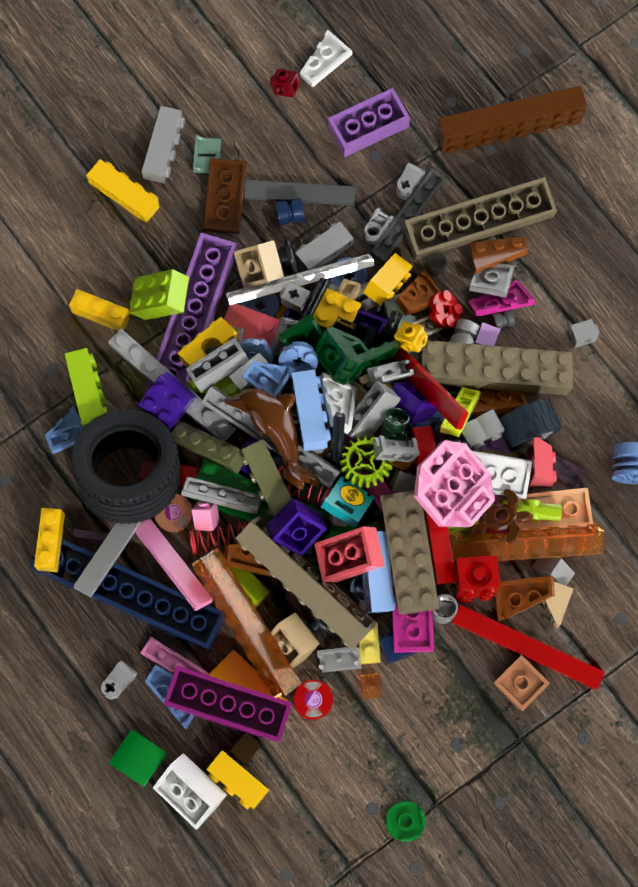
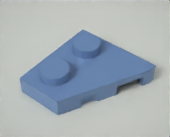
(267, 376)
(64, 432)

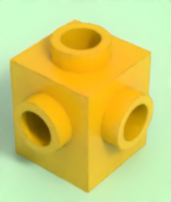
(411, 336)

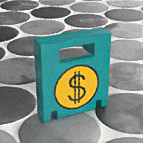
(350, 497)

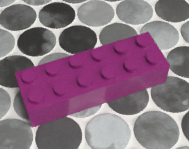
(227, 704)

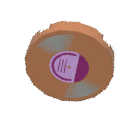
(176, 515)

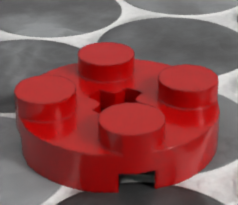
(453, 310)

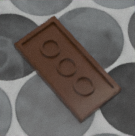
(224, 195)

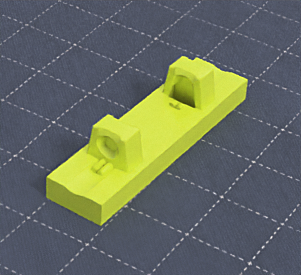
(467, 399)

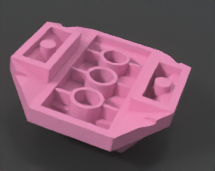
(469, 481)

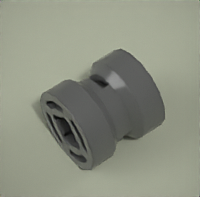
(503, 319)

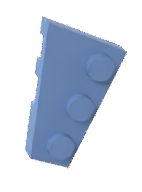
(159, 682)

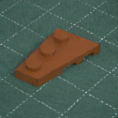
(417, 295)
(242, 559)
(522, 594)

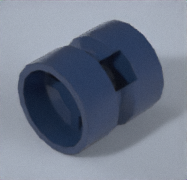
(289, 211)

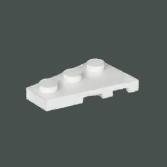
(327, 57)
(338, 399)

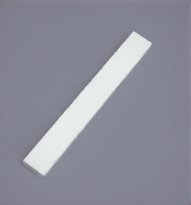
(300, 279)

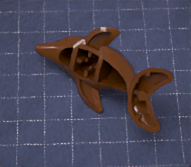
(274, 417)

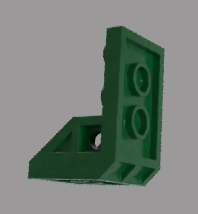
(305, 331)
(338, 355)

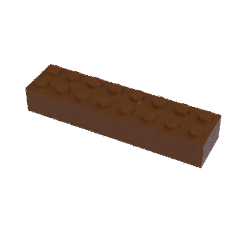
(511, 120)

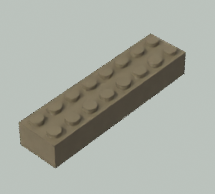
(479, 218)
(498, 367)
(305, 581)

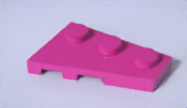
(488, 304)

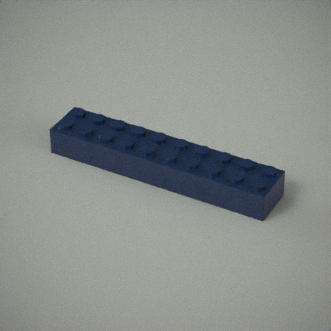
(140, 598)

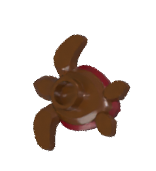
(504, 518)

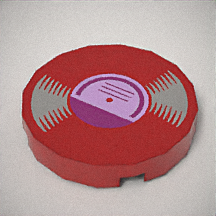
(313, 699)

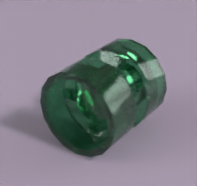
(395, 424)

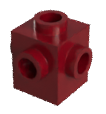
(285, 83)

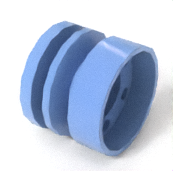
(627, 467)

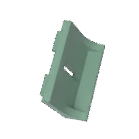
(205, 146)

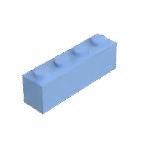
(309, 410)
(379, 583)

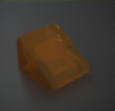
(370, 686)

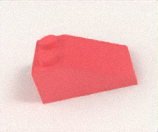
(256, 324)
(542, 467)

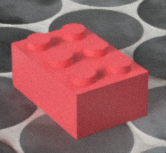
(349, 554)

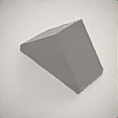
(554, 567)

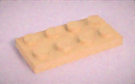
(575, 508)

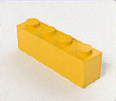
(123, 191)

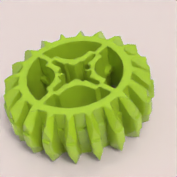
(352, 473)

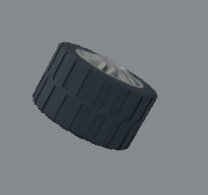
(529, 422)

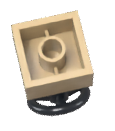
(264, 262)
(298, 637)

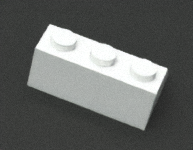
(189, 791)

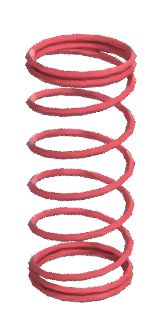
(282, 468)
(193, 543)

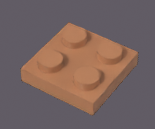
(521, 683)

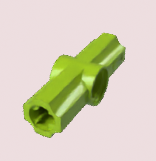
(540, 510)

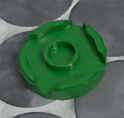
(405, 821)

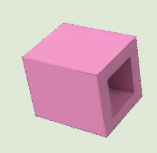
(205, 516)

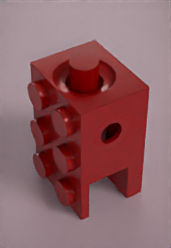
(476, 578)

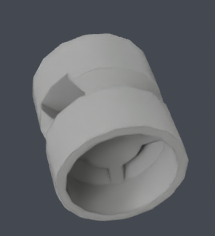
(367, 303)
(465, 332)
(447, 610)

